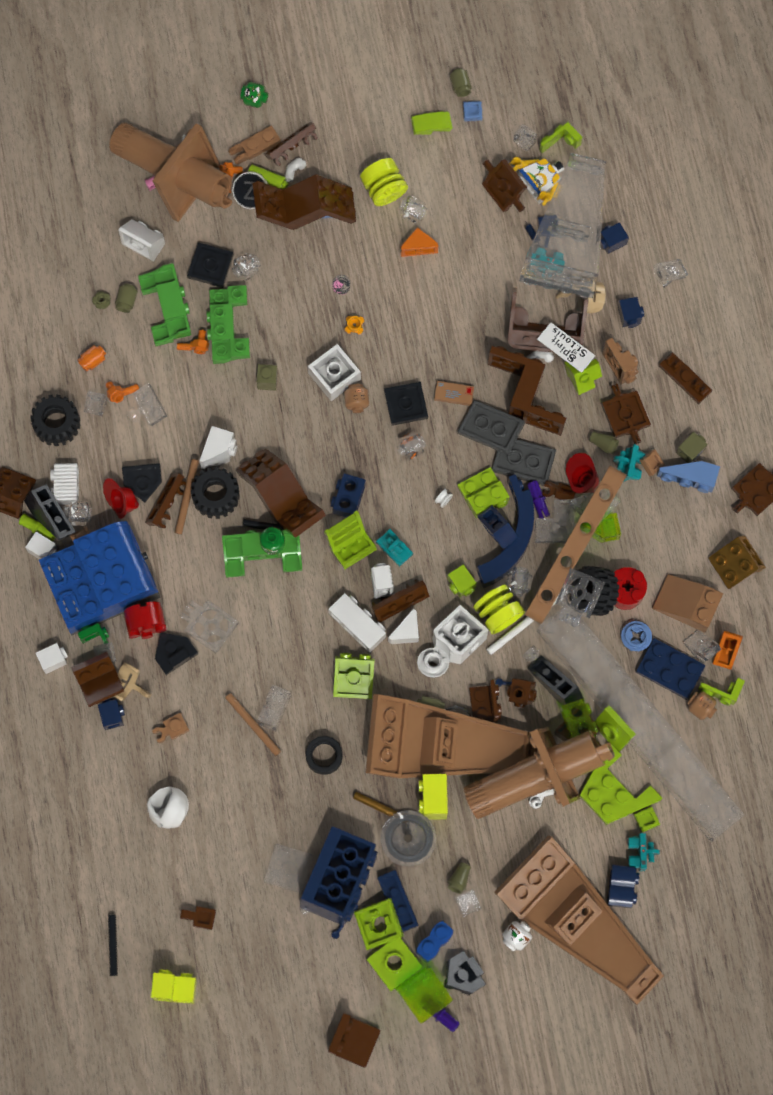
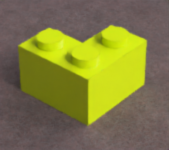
(434, 799)
(173, 988)

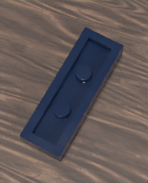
(393, 889)

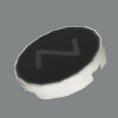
(243, 188)

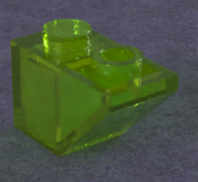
(606, 531)

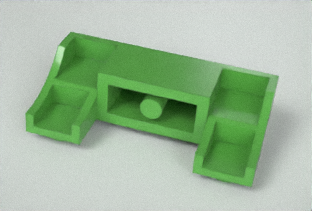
(170, 295)
(224, 345)
(247, 547)

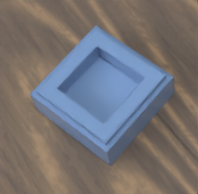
(472, 111)

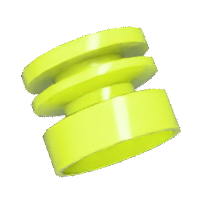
(383, 182)
(497, 607)

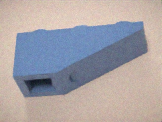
(694, 474)

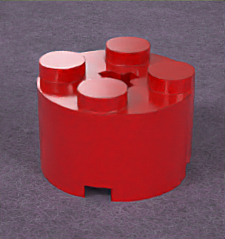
(636, 583)
(144, 620)

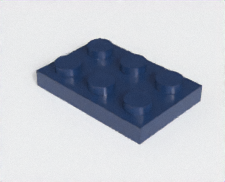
(670, 669)

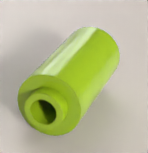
(272, 178)

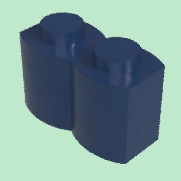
(621, 886)

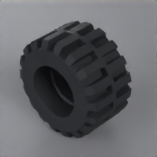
(51, 406)
(210, 478)
(608, 595)

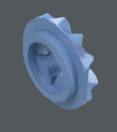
(636, 627)

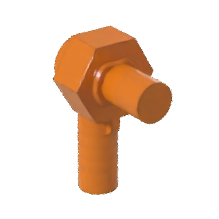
(228, 168)
(199, 345)
(116, 393)

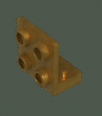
(736, 561)

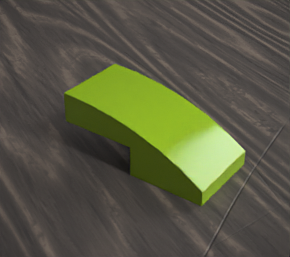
(427, 123)

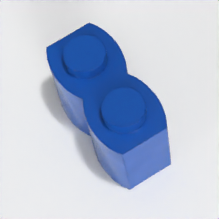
(430, 946)

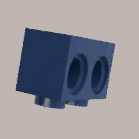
(352, 497)
(497, 527)

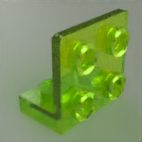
(424, 994)

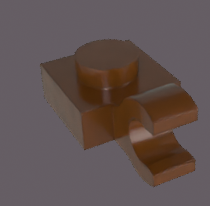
(560, 491)
(202, 918)

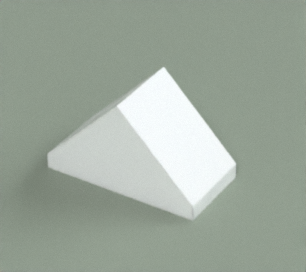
(407, 631)

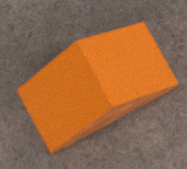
(419, 244)
(729, 647)

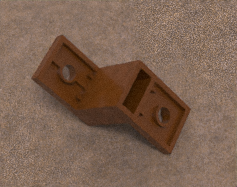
(304, 202)
(531, 375)
(280, 492)

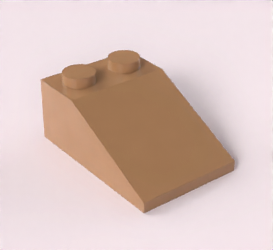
(688, 602)

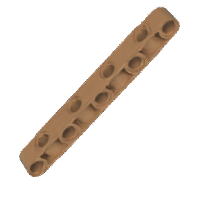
(575, 544)

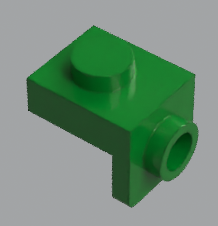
(90, 632)

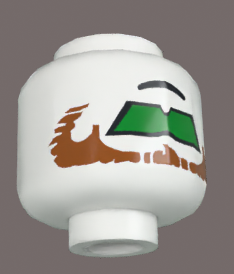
(517, 935)

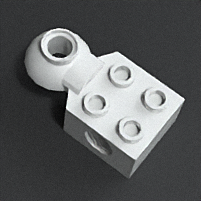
(453, 642)

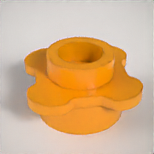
(354, 320)

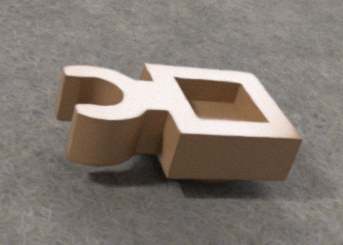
(174, 727)

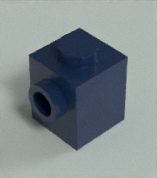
(613, 237)
(630, 312)
(111, 714)

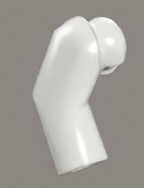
(292, 167)
(547, 356)
(536, 801)

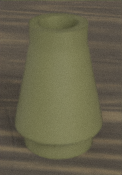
(604, 442)
(459, 879)

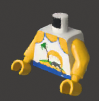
(539, 177)

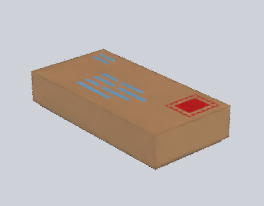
(454, 393)

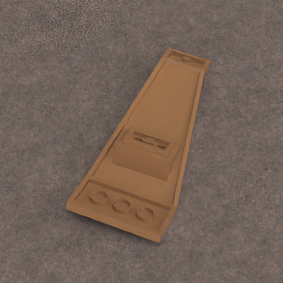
(411, 736)
(551, 893)

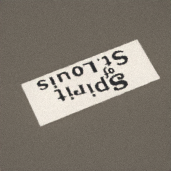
(566, 347)

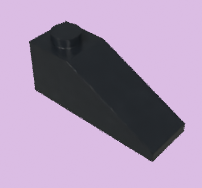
(48, 512)
(555, 681)

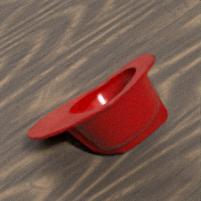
(582, 473)
(119, 498)

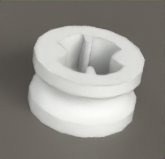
(443, 498)

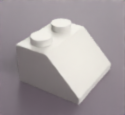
(141, 239)
(218, 448)

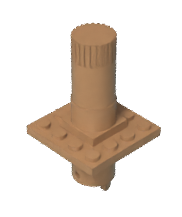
(178, 171)
(547, 769)

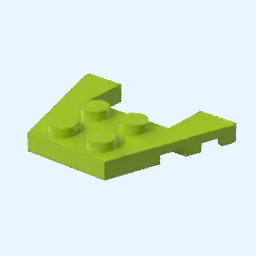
(610, 798)

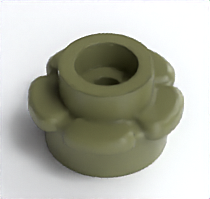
(101, 304)

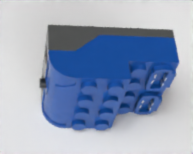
(99, 576)

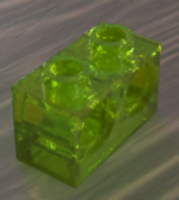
(573, 723)

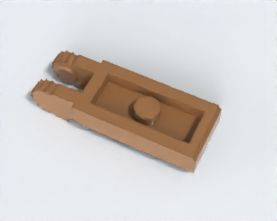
(255, 145)

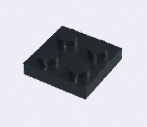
(210, 265)
(406, 403)

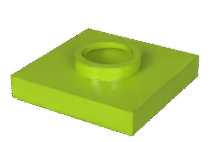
(614, 728)
(366, 922)
(394, 978)

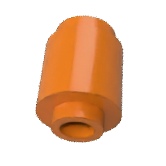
(92, 358)

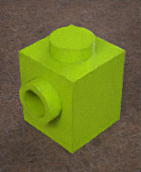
(461, 582)

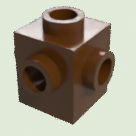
(522, 692)

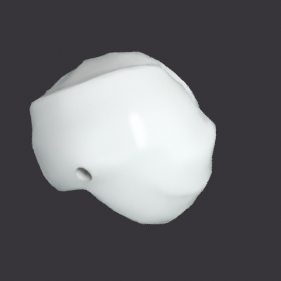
(168, 807)

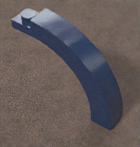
(500, 566)

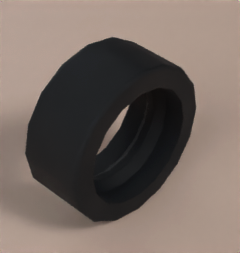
(309, 755)

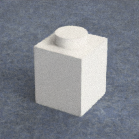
(40, 546)
(52, 658)

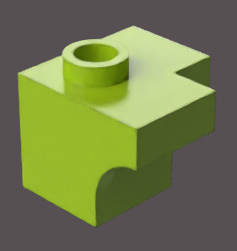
(584, 381)

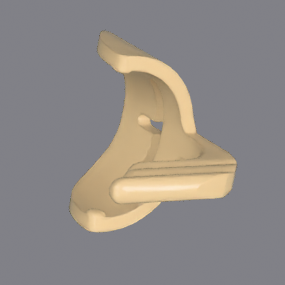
(599, 299)
(124, 673)

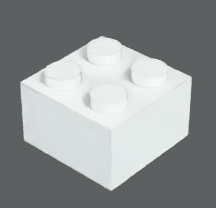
(334, 372)

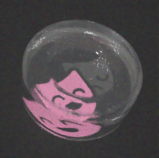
(341, 284)

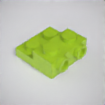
(483, 491)
(354, 676)

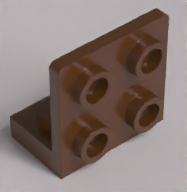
(13, 491)
(98, 679)
(484, 702)
(354, 1041)

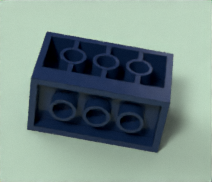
(326, 873)

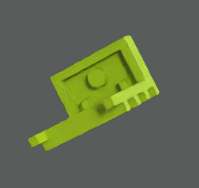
(349, 541)

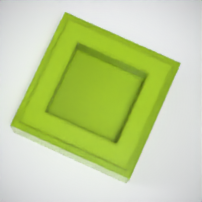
(646, 819)

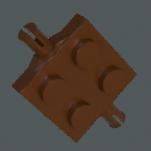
(504, 185)
(626, 414)
(755, 490)

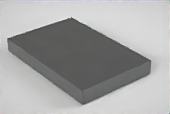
(491, 427)
(527, 461)

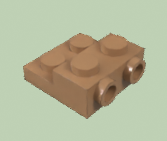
(622, 364)

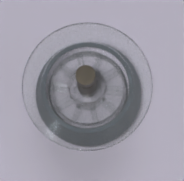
(408, 838)

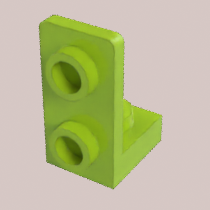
(570, 135)
(724, 698)

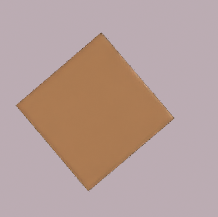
(652, 462)

